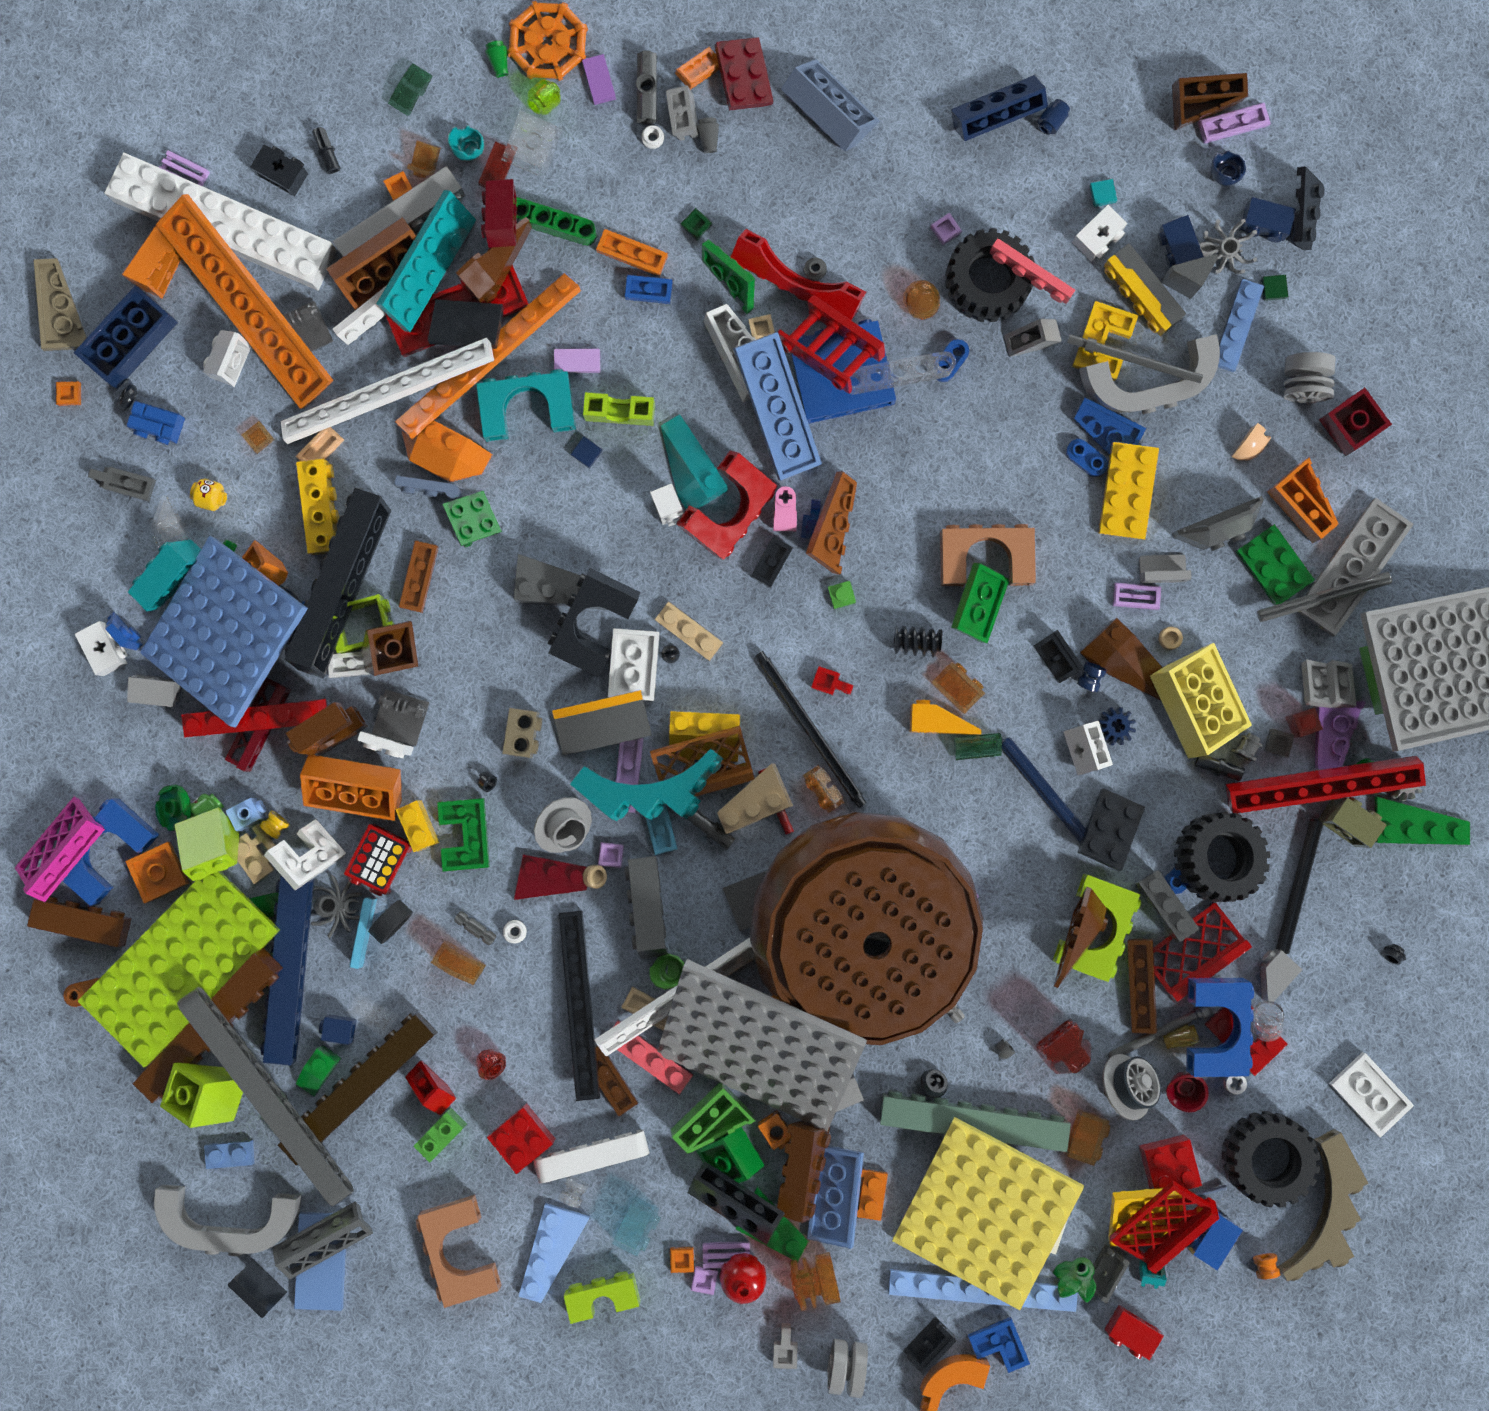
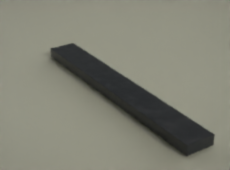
(579, 1006)

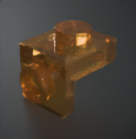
(424, 159)

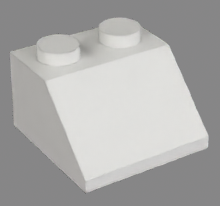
(226, 357)

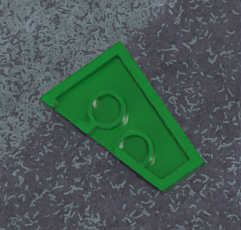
(786, 1239)

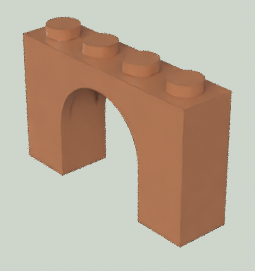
(1016, 541)
(454, 1284)

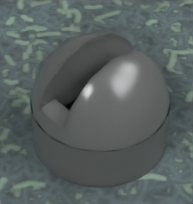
(1004, 1049)

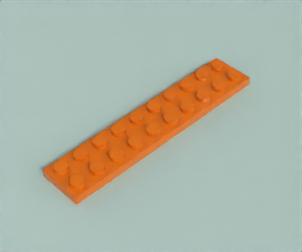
(244, 301)

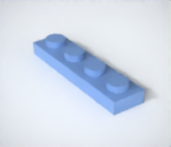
(1238, 324)

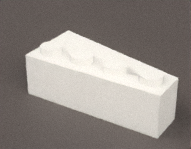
(727, 333)

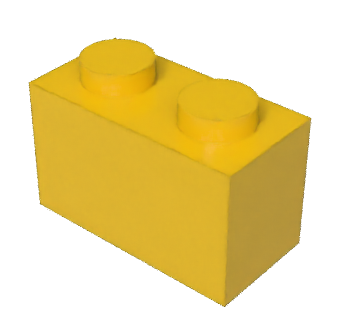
(417, 826)

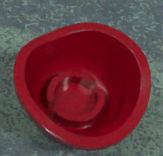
(1187, 1092)

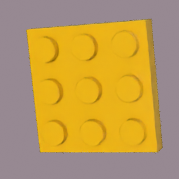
(1127, 1203)

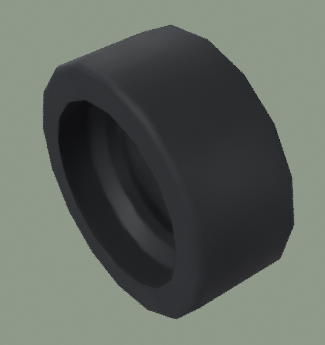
(390, 921)

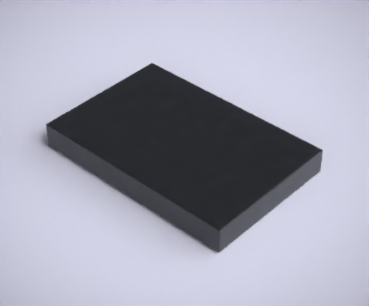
(465, 323)
(257, 1288)

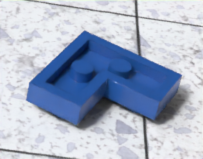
(1003, 1338)

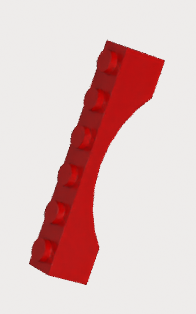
(756, 255)
(254, 718)

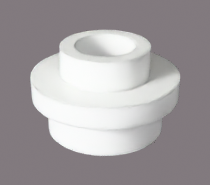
(652, 130)
(507, 931)

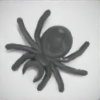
(335, 906)

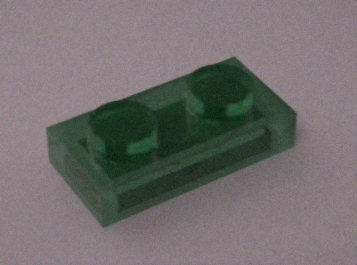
(977, 746)

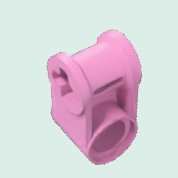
(785, 514)

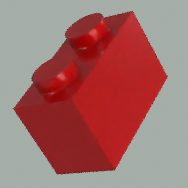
(1134, 1333)

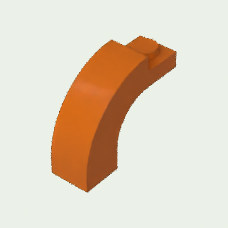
(950, 1372)

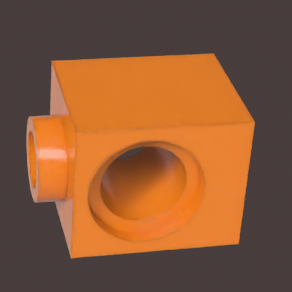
(768, 1123)

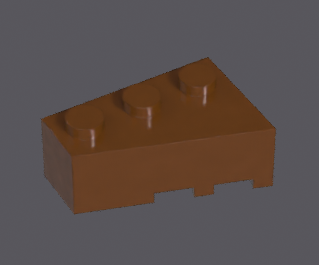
(1206, 95)

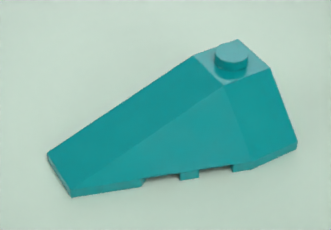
(692, 470)

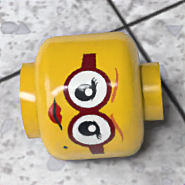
(208, 494)

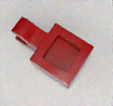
(828, 681)

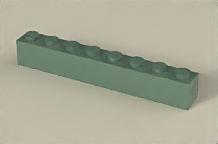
(1005, 1125)

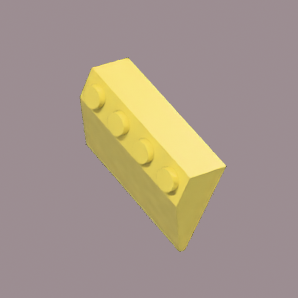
(1201, 701)

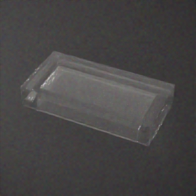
(372, 1014)

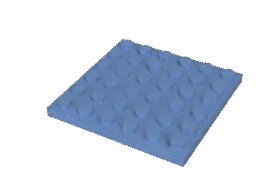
(223, 631)

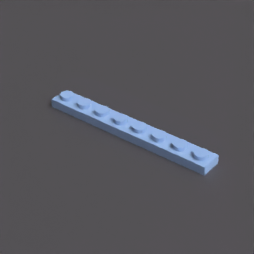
(956, 1289)

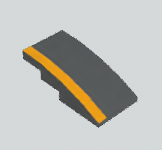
(602, 722)

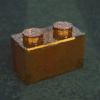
(1087, 1137)

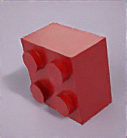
(521, 1138)
(1170, 1161)

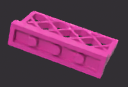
(69, 849)

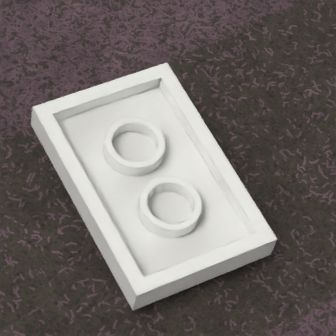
(633, 662)
(1371, 1094)

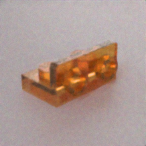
(958, 687)

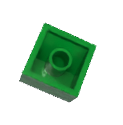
(732, 1155)

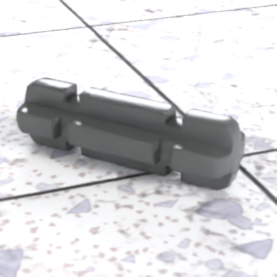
(475, 928)

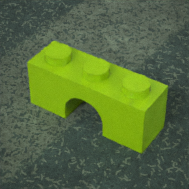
(630, 411)
(620, 1289)

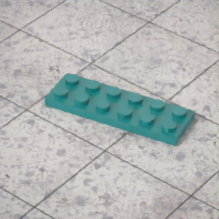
(426, 261)

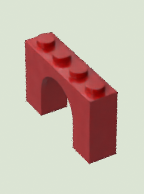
(754, 492)

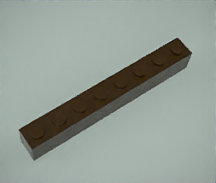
(367, 1077)

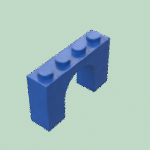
(132, 829)
(1233, 1055)

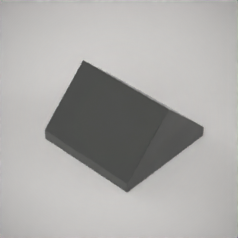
(1189, 276)

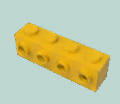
(317, 504)

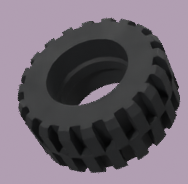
(968, 295)
(1249, 850)
(1298, 1172)

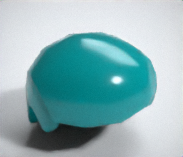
(460, 138)

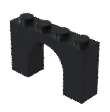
(594, 591)

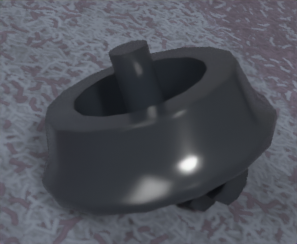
(934, 1083)

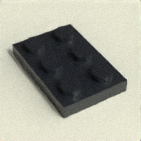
(1111, 829)

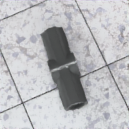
(646, 76)

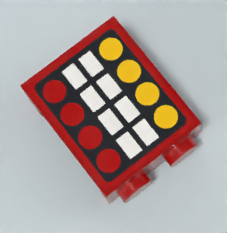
(377, 859)

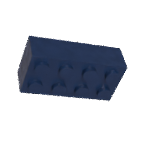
(125, 337)

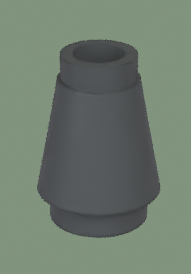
(708, 132)

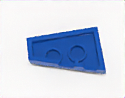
(1107, 426)

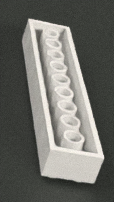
(244, 229)

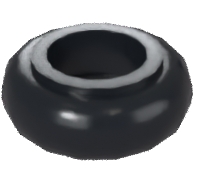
(127, 397)

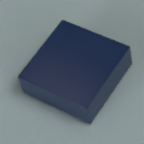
(586, 452)

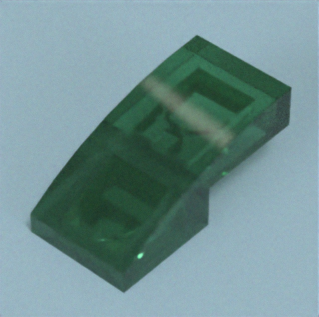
(410, 88)

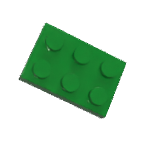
(1275, 565)
(980, 603)

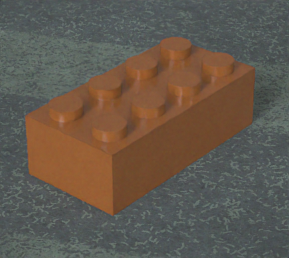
(372, 264)

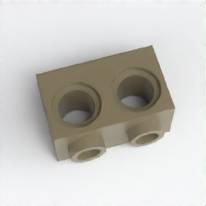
(515, 732)

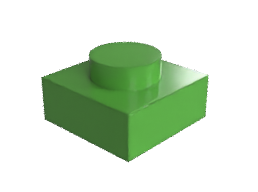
(841, 595)

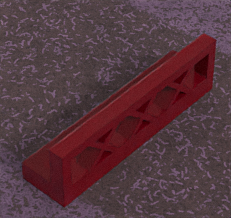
(259, 737)

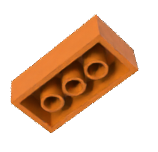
(351, 787)

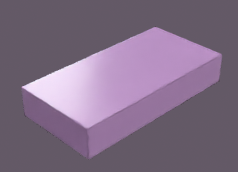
(577, 360)

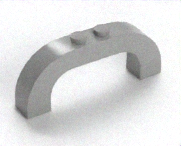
(1101, 388)
(212, 1239)

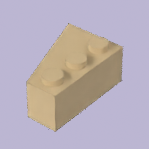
(757, 801)

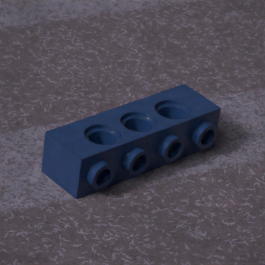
(999, 108)

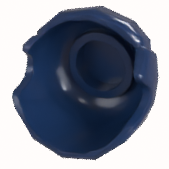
(1234, 166)

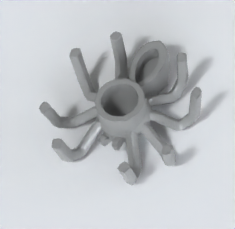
(1227, 247)

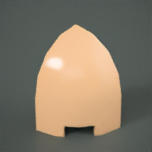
(1252, 444)

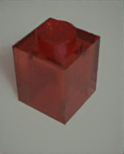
(1304, 722)

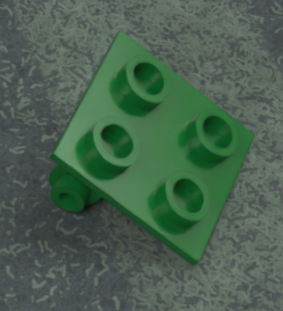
(471, 518)

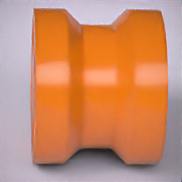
(1266, 1266)

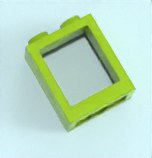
(384, 609)

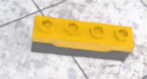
(1144, 290)

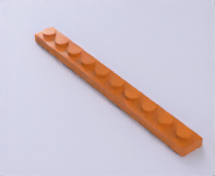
(510, 337)

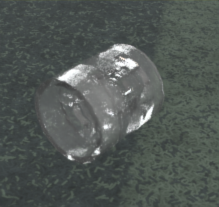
(1268, 1021)

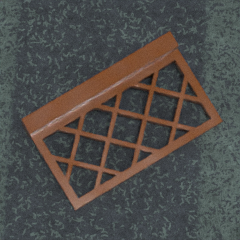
(724, 776)

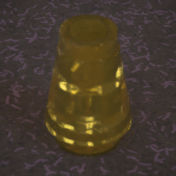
(1182, 1037)

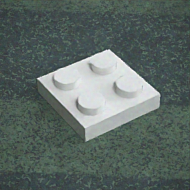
(392, 747)

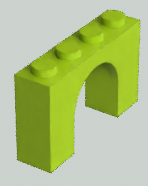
(1121, 905)

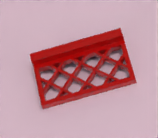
(1212, 965)
(1177, 1235)

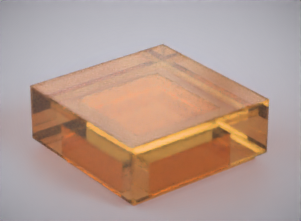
(258, 437)

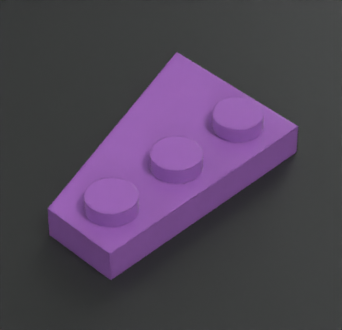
(1334, 739)

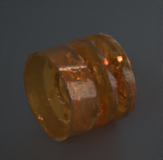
(815, 1281)

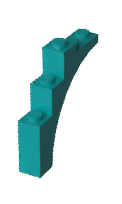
(648, 799)

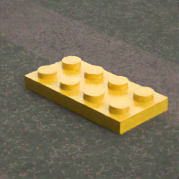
(1128, 490)

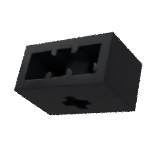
(270, 160)

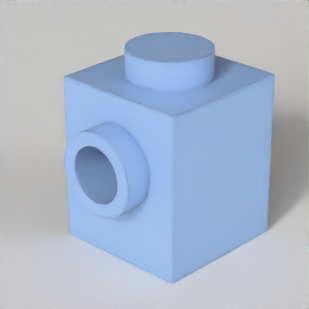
(246, 814)

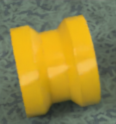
(274, 824)

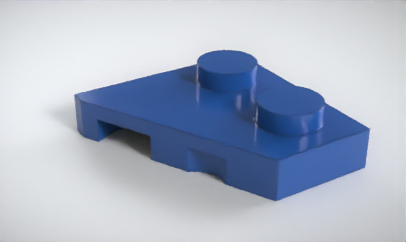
(123, 635)

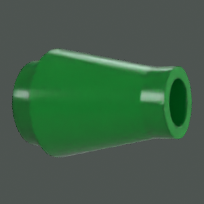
(497, 56)

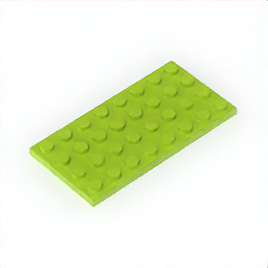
(189, 946)

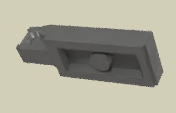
(124, 482)

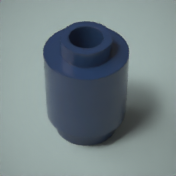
(1053, 117)

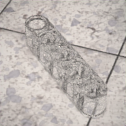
(908, 365)

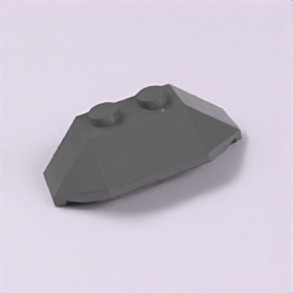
(1221, 527)

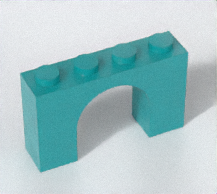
(496, 395)

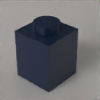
(337, 1029)

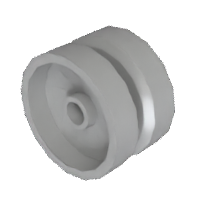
(849, 1368)

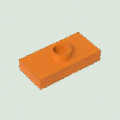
(698, 68)

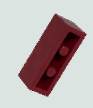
(499, 213)

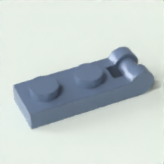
(430, 488)

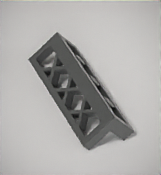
(318, 1237)

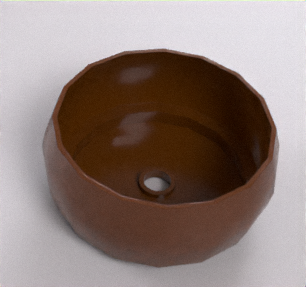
(858, 880)

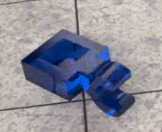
(809, 521)

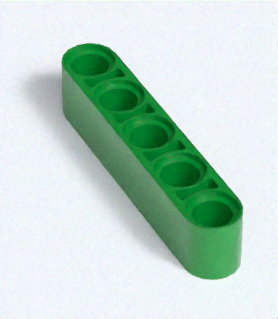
(555, 218)

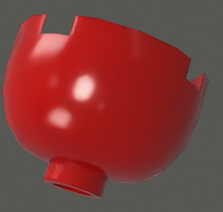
(743, 1278)

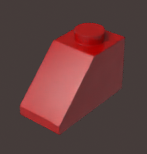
(430, 1088)

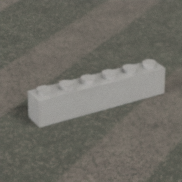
(412, 206)

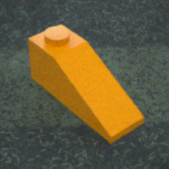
(934, 719)

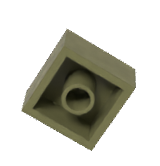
(1352, 822)

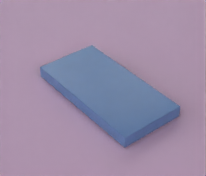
(837, 1198)
(324, 1283)

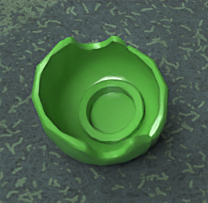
(658, 973)

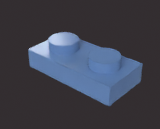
(229, 1154)

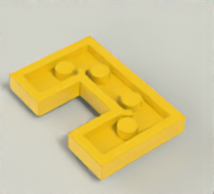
(1101, 322)

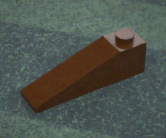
(1123, 657)
(1085, 924)

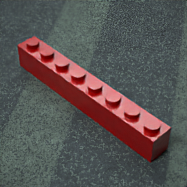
(1326, 784)

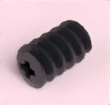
(917, 641)

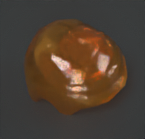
(921, 299)

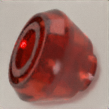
(490, 1064)

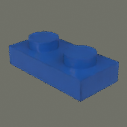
(648, 289)

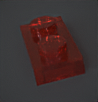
(495, 167)

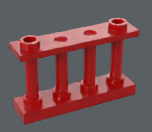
(836, 323)

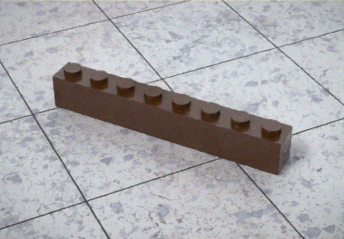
(232, 1002)

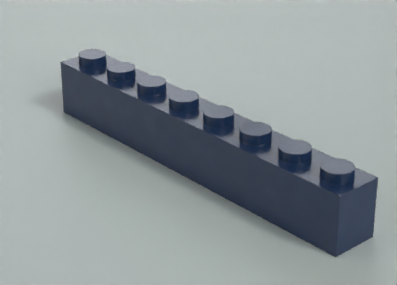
(286, 994)

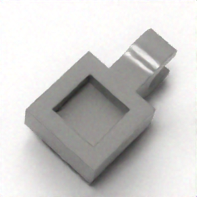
(785, 1351)

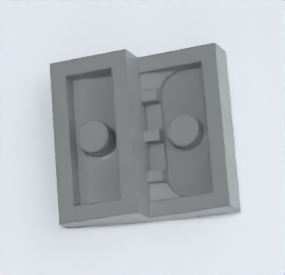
(1328, 684)

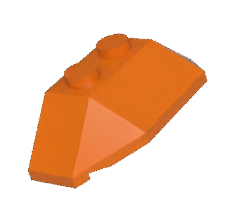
(446, 453)

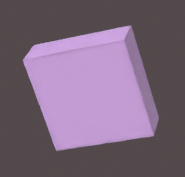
(946, 229)
(610, 855)
(704, 1280)

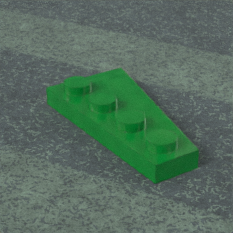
(1419, 826)

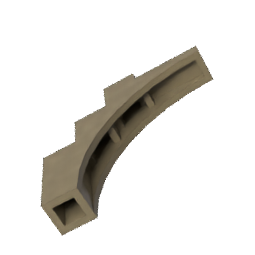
(1338, 1213)

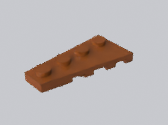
(828, 536)

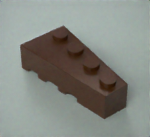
(802, 1170)

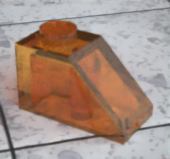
(458, 963)

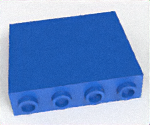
(818, 394)

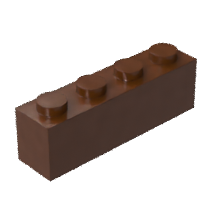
(80, 922)

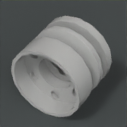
(1308, 377)

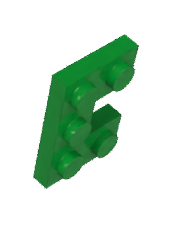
(475, 837)

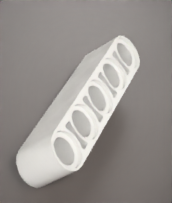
(591, 1157)

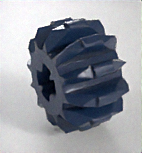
(1112, 717)

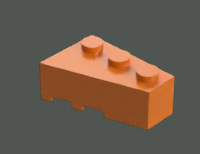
(153, 264)
(1304, 501)

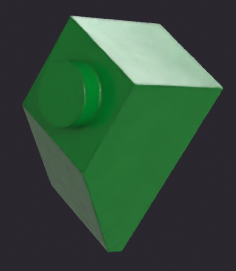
(317, 1070)

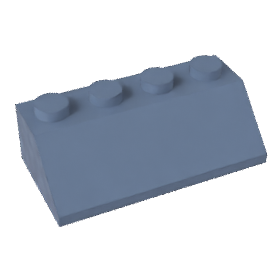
(829, 104)

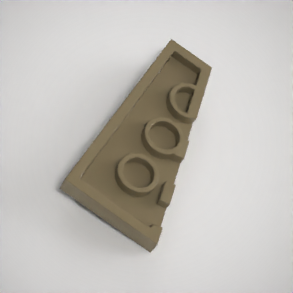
(57, 312)

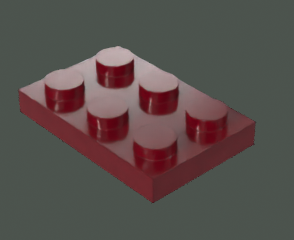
(743, 73)

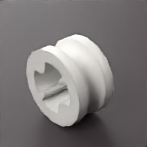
(1242, 1085)

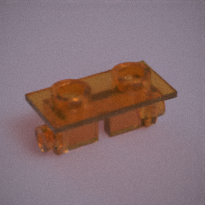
(816, 781)

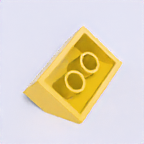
(694, 724)

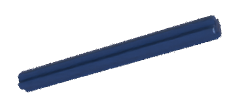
(1043, 788)

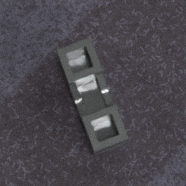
(1172, 912)

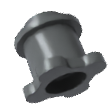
(1248, 747)

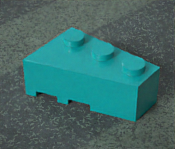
(164, 574)

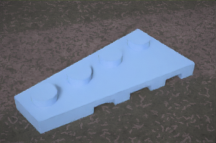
(553, 1242)

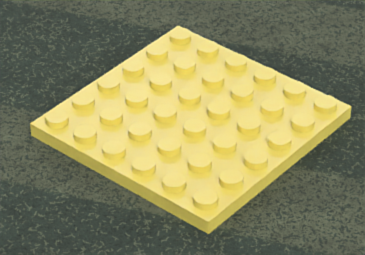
(987, 1213)

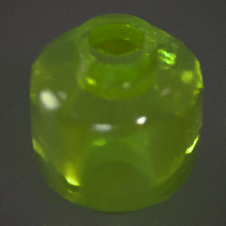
(544, 97)

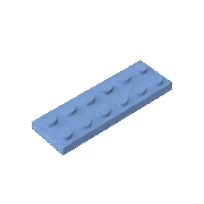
(777, 406)

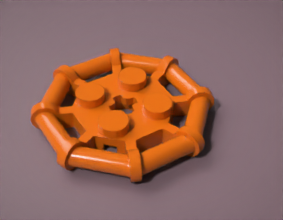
(542, 28)

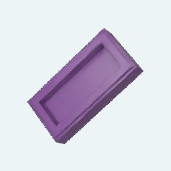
(599, 79)

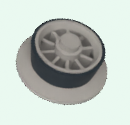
(1130, 1085)

